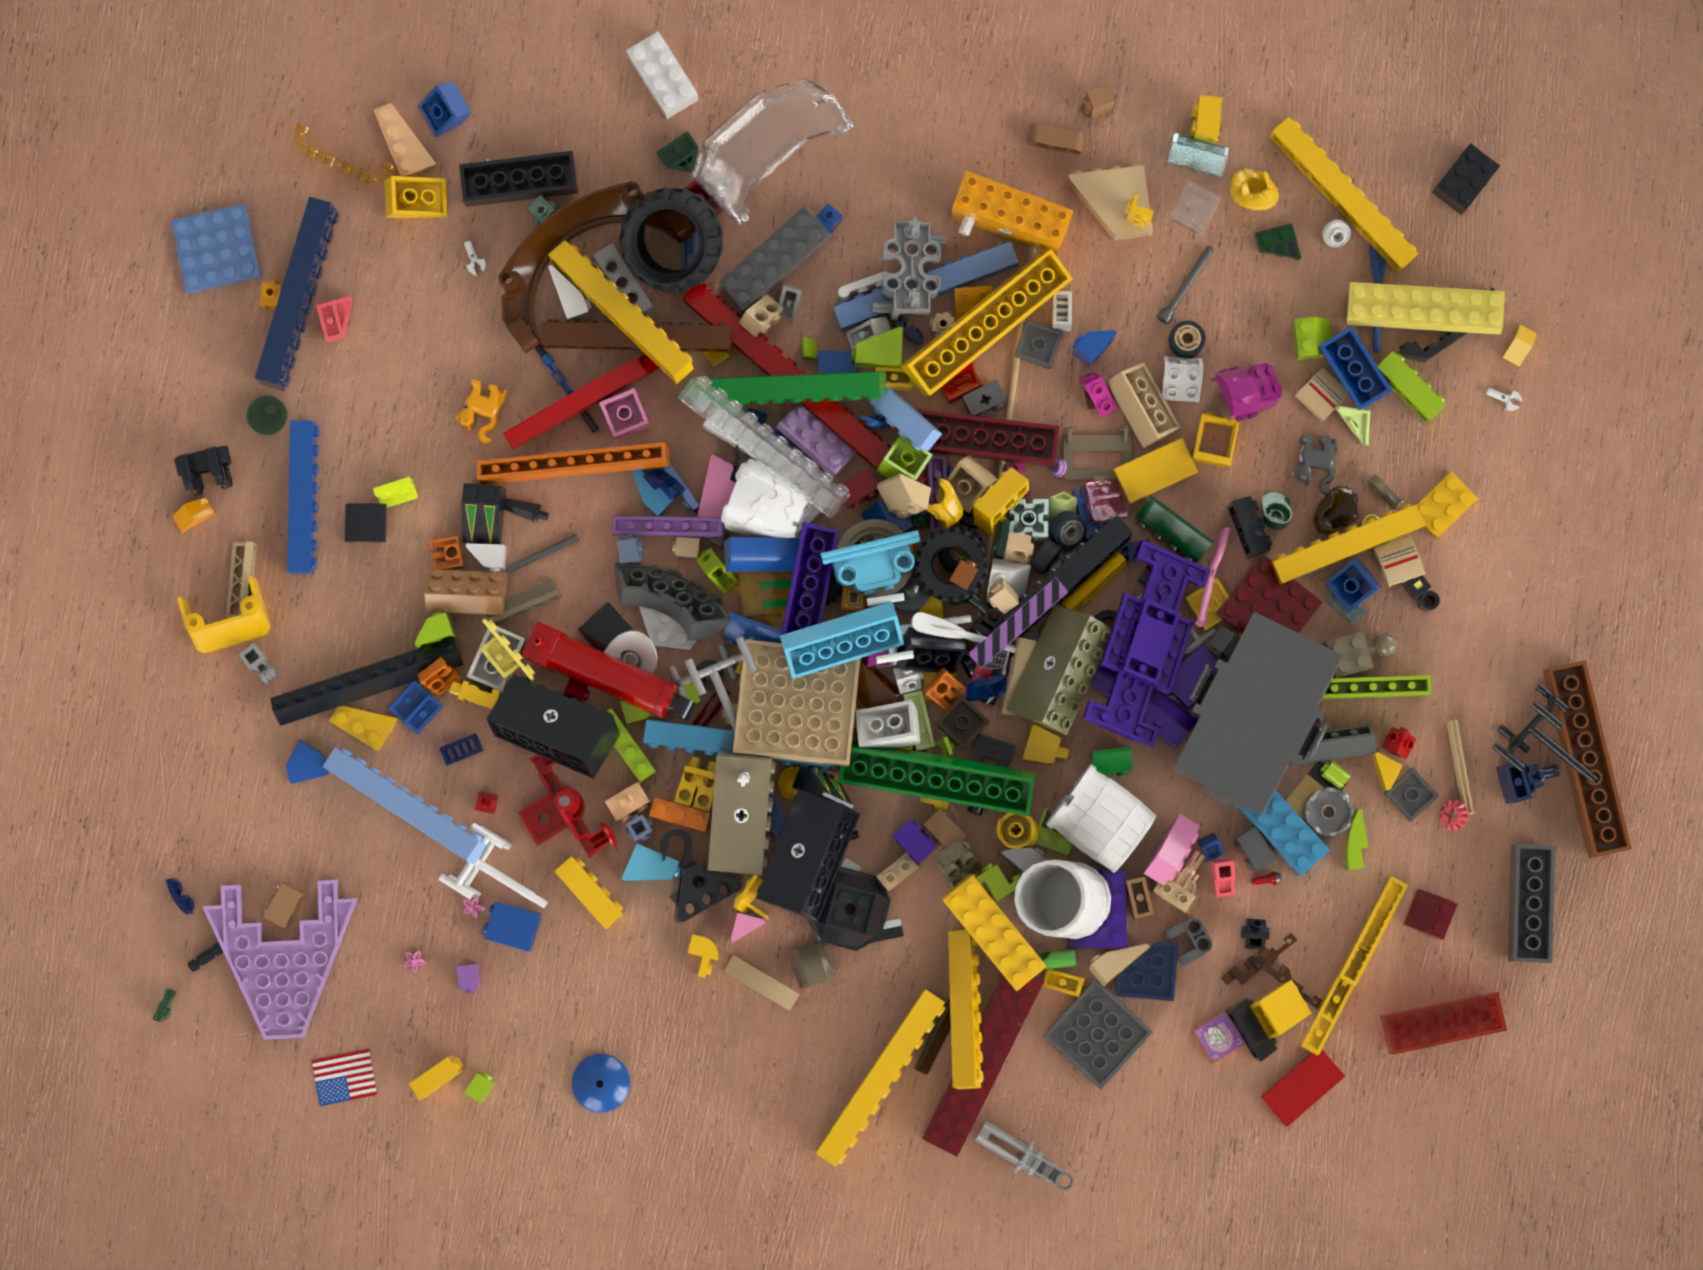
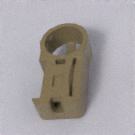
(1379, 487)

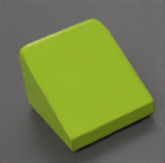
(809, 349)

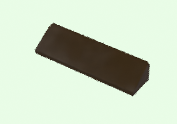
(935, 1041)

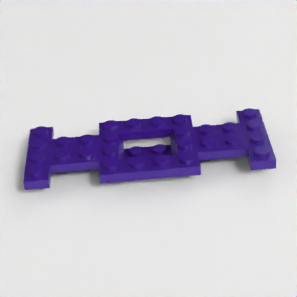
(1154, 648)

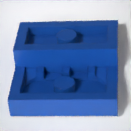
(415, 707)

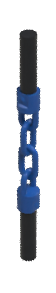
(548, 362)

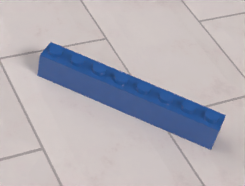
(302, 498)

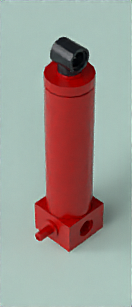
(604, 672)

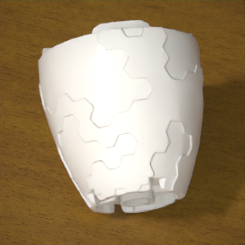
(763, 504)

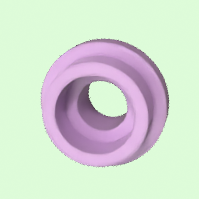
(1059, 468)

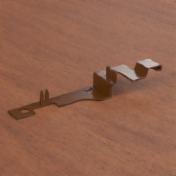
(1251, 964)
(1285, 972)

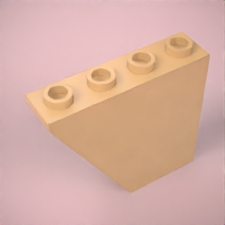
(1108, 194)

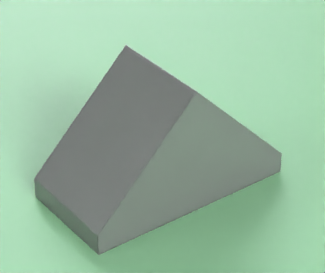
(790, 301)

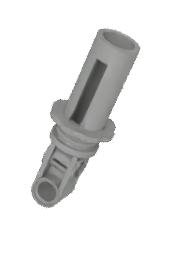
(1031, 1161)

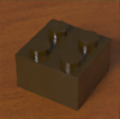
(962, 722)

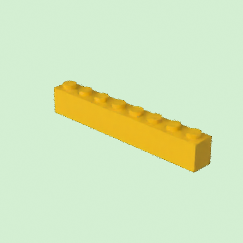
(1347, 544)
(964, 1010)

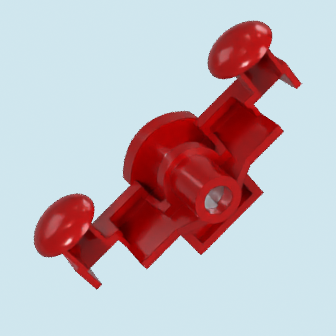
(565, 810)

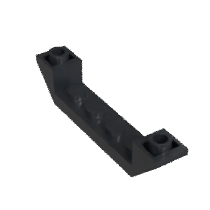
(1414, 352)

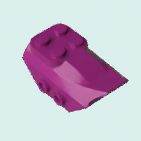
(1248, 390)

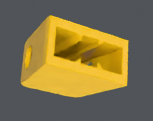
(1043, 747)

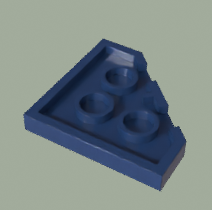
(1151, 974)

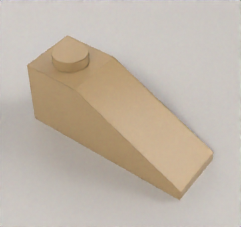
(1114, 962)

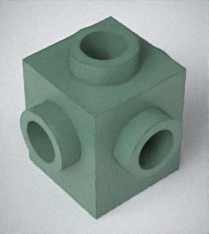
(542, 209)

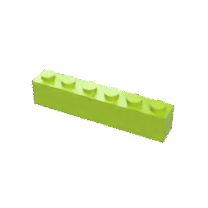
(1379, 687)

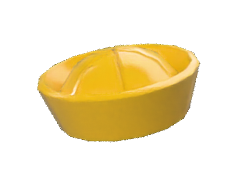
(786, 782)

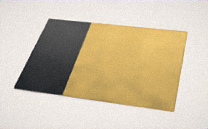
(1312, 782)

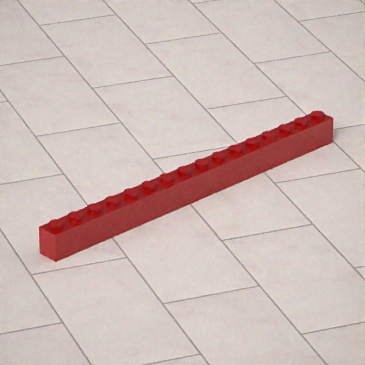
(772, 362)

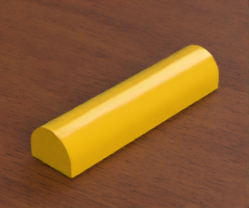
(1095, 582)

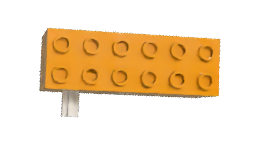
(1010, 214)

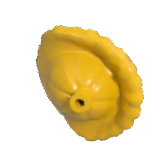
(1253, 190)

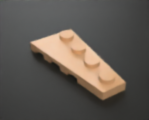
(403, 144)

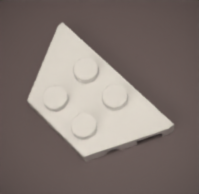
(664, 630)

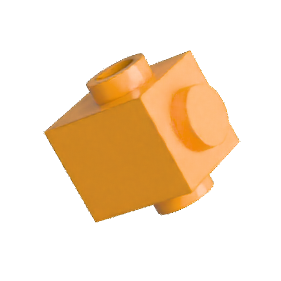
(270, 294)

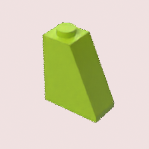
(880, 351)

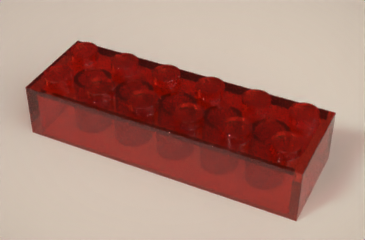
(1443, 1022)

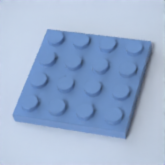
(215, 248)

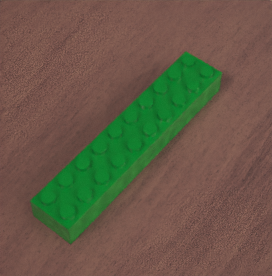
(803, 386)
(940, 778)

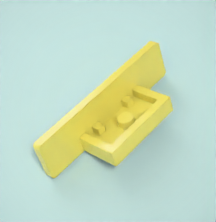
(501, 655)

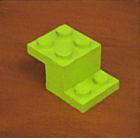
(996, 881)

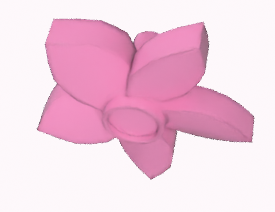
(472, 906)
(414, 961)

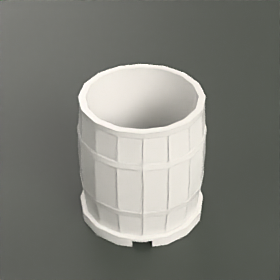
(1102, 819)
(1062, 899)

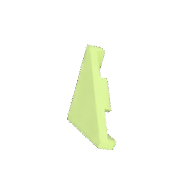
(1357, 421)

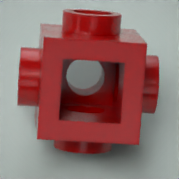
(1399, 742)

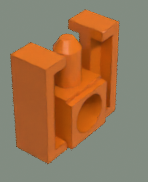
(447, 544)
(435, 678)
(937, 694)

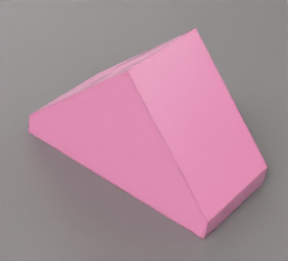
(744, 925)

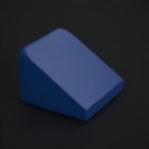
(1210, 847)

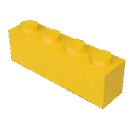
(587, 890)

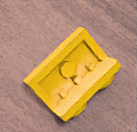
(1139, 215)

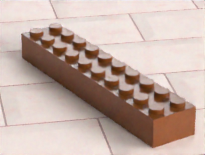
(1584, 739)

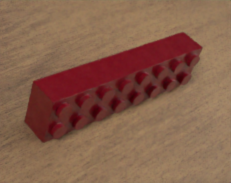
(993, 438)

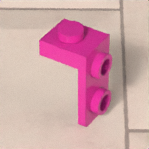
(1099, 393)

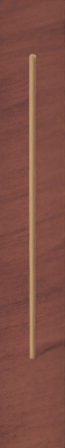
(1008, 416)

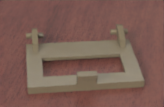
(1094, 443)

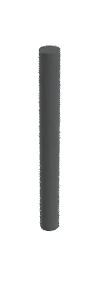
(542, 553)

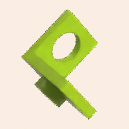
(946, 745)

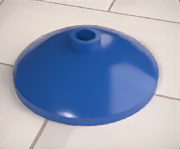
(615, 1083)

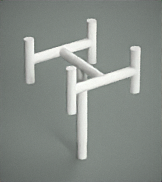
(894, 657)
(468, 873)

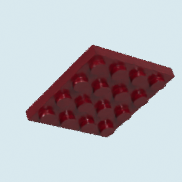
(1261, 593)

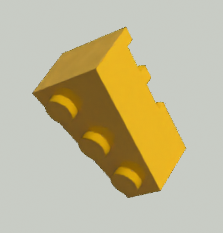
(999, 499)

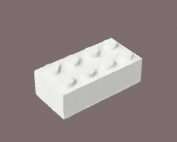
(662, 75)

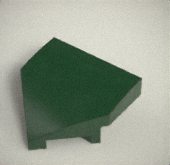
(680, 153)

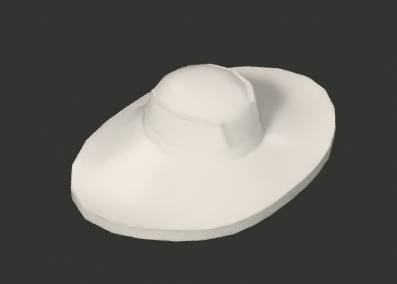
(634, 649)

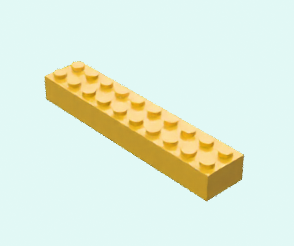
(986, 322)
(880, 1077)

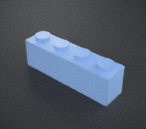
(906, 419)

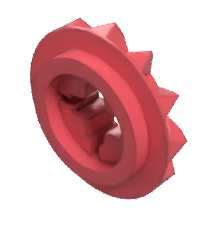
(1458, 809)

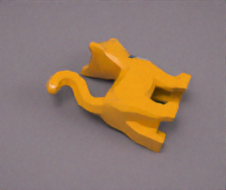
(484, 406)

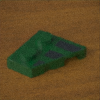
(1278, 241)

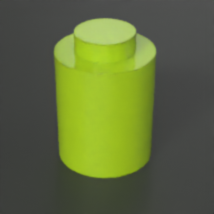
(1334, 774)

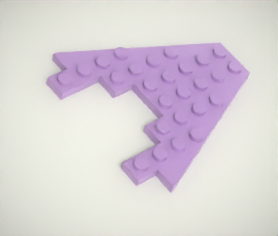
(281, 977)

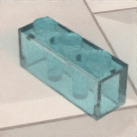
(1198, 155)

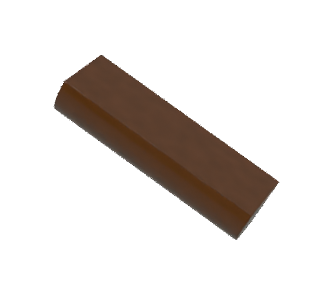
(874, 687)

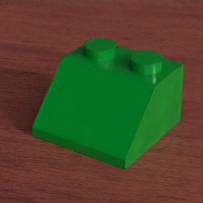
(1112, 761)

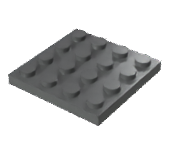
(1098, 1034)

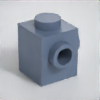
(630, 549)

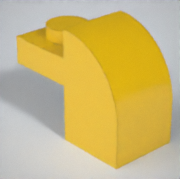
(707, 950)

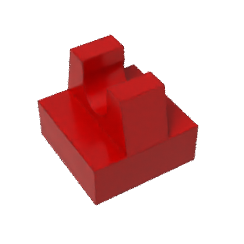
(486, 802)

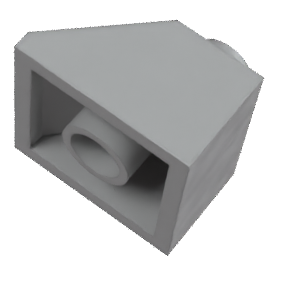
(1023, 857)

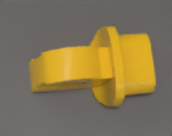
(943, 805)

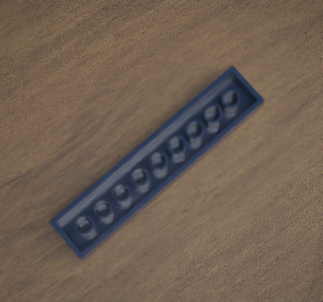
(297, 294)

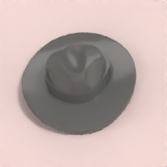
(914, 595)

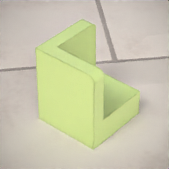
(1062, 502)

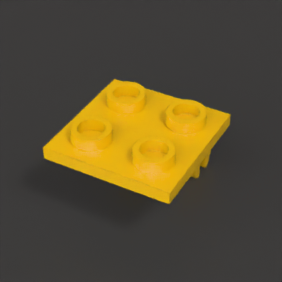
(744, 899)

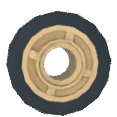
(1192, 330)

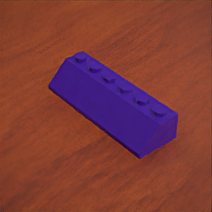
(809, 578)
(1161, 712)

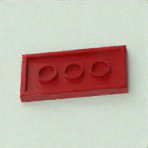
(1302, 1087)

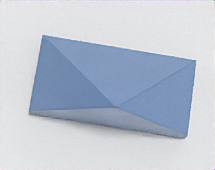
(689, 250)

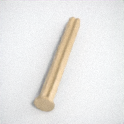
(1459, 765)

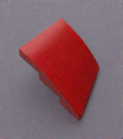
(961, 384)

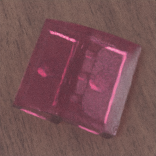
(1104, 500)

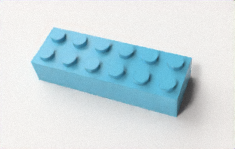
(842, 640)

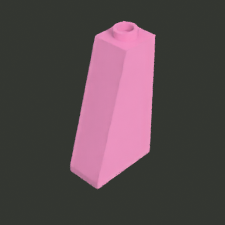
(717, 488)

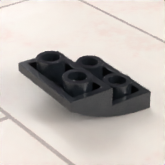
(365, 522)
(604, 627)

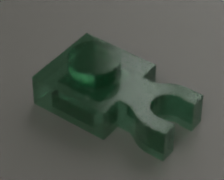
(163, 1011)

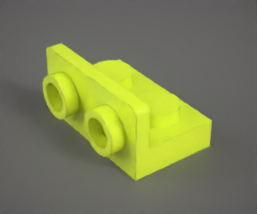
(396, 492)

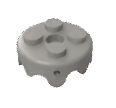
(1342, 811)

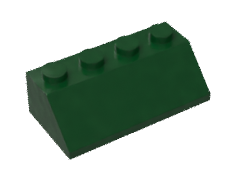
(1173, 529)

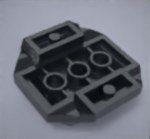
(868, 916)

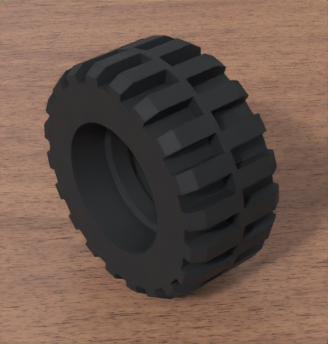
(925, 557)

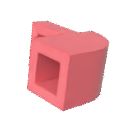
(1223, 877)

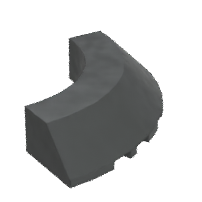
(672, 595)

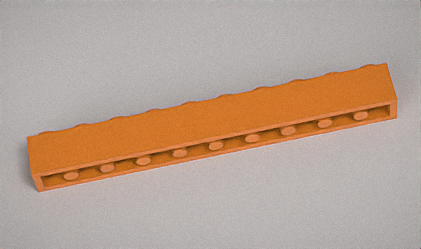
(573, 463)

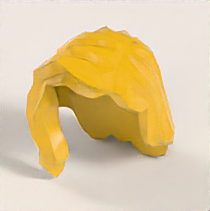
(949, 507)

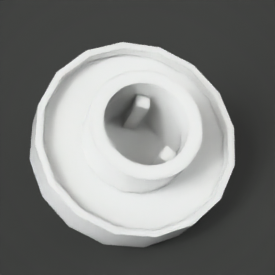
(1336, 233)

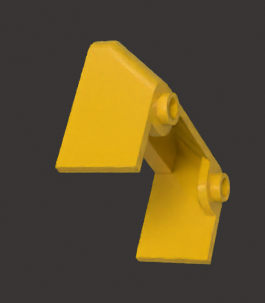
(232, 631)

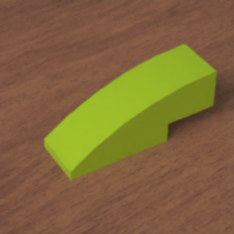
(1355, 841)

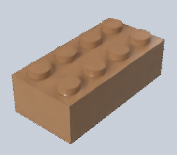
(466, 592)

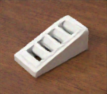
(1062, 323)

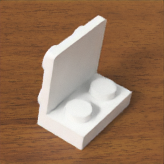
(1182, 379)

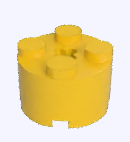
(1025, 838)

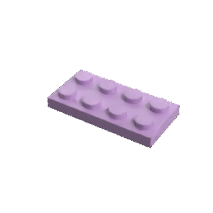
(816, 440)

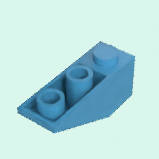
(653, 499)

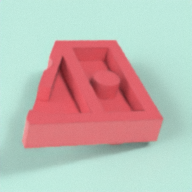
(335, 317)

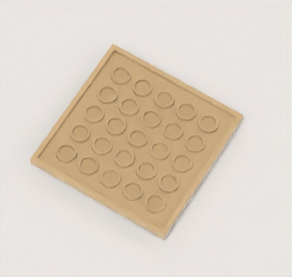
(795, 717)

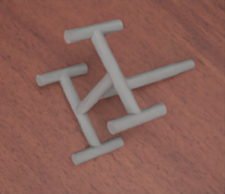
(695, 676)

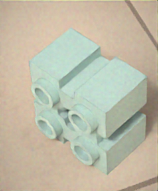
(1038, 512)

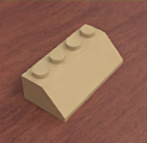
(1143, 404)

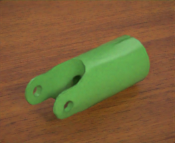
(1058, 958)

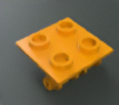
(968, 297)

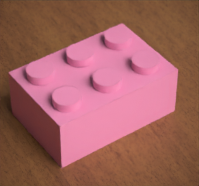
(1172, 850)

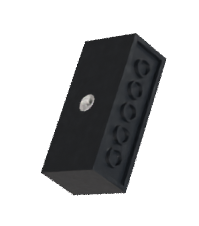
(553, 726)
(808, 855)

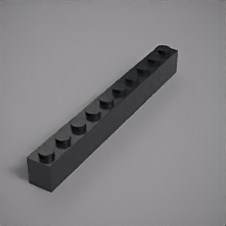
(362, 682)

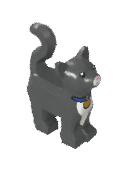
(1318, 459)

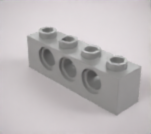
(609, 256)

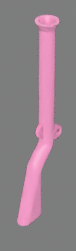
(1222, 541)

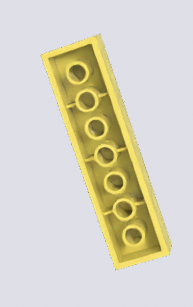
(1425, 308)

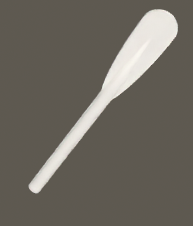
(938, 627)

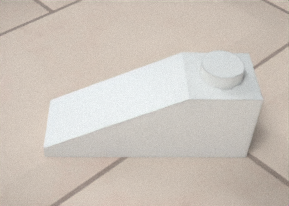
(571, 298)

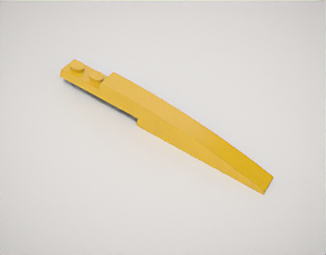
(1353, 965)

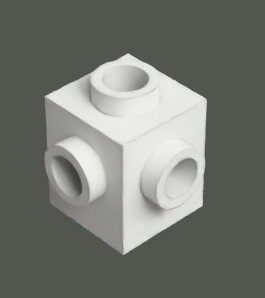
(907, 679)

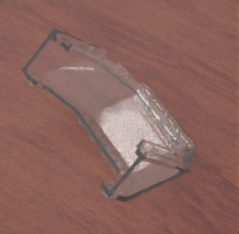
(763, 137)

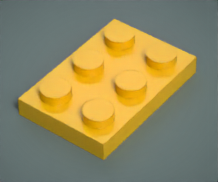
(1445, 504)

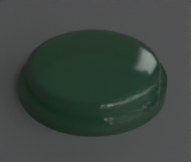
(267, 415)

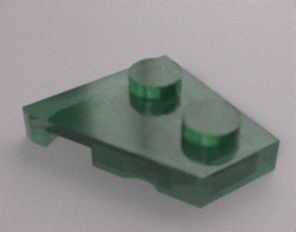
(1000, 545)

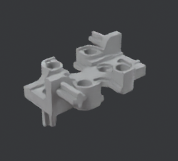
(904, 299)

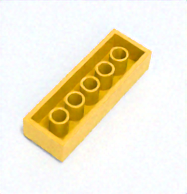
(993, 932)

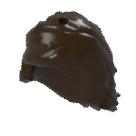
(1336, 510)

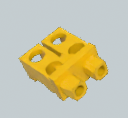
(470, 693)
(699, 780)

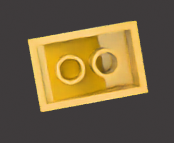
(415, 197)

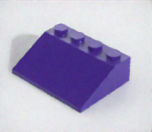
(1113, 929)

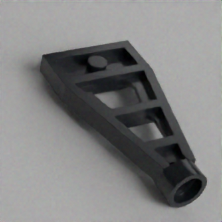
(992, 749)

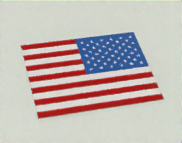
(344, 1077)

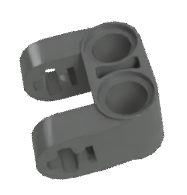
(1194, 937)

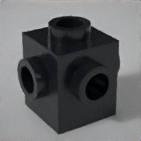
(1255, 933)

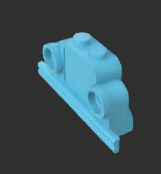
(873, 563)

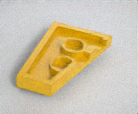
(364, 725)

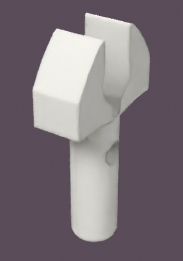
(473, 257)
(1505, 398)

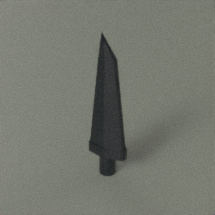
(526, 510)

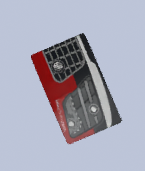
(996, 666)

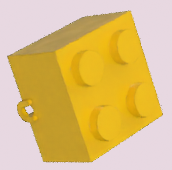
(1206, 118)

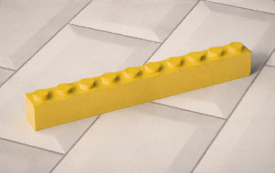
(1343, 194)
(621, 311)

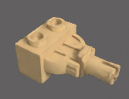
(1181, 889)

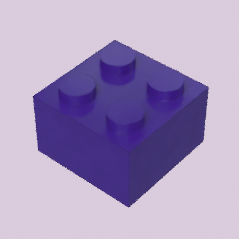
(914, 841)

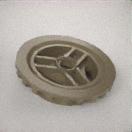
(878, 530)

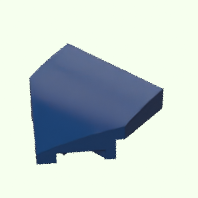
(305, 763)

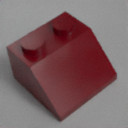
(1430, 914)

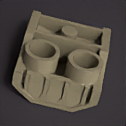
(957, 863)
(812, 964)

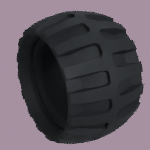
(634, 247)

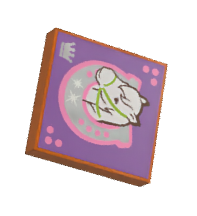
(1219, 1036)

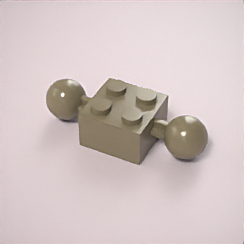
(1357, 652)

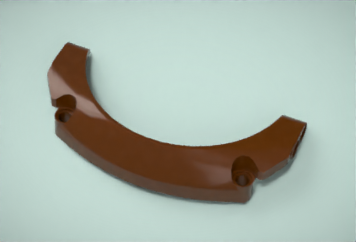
(581, 215)

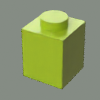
(480, 1086)

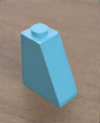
(648, 865)

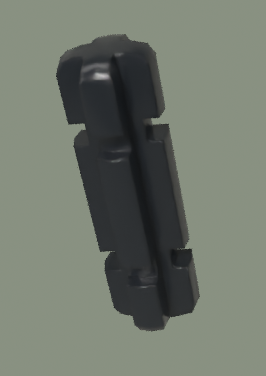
(205, 957)

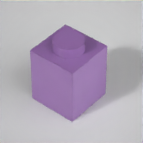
(468, 977)

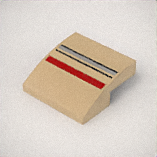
(1322, 394)
(1399, 561)

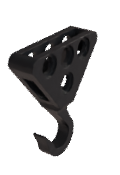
(689, 869)

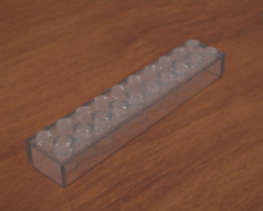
(764, 445)

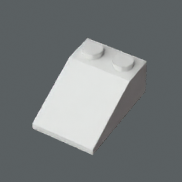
(888, 725)

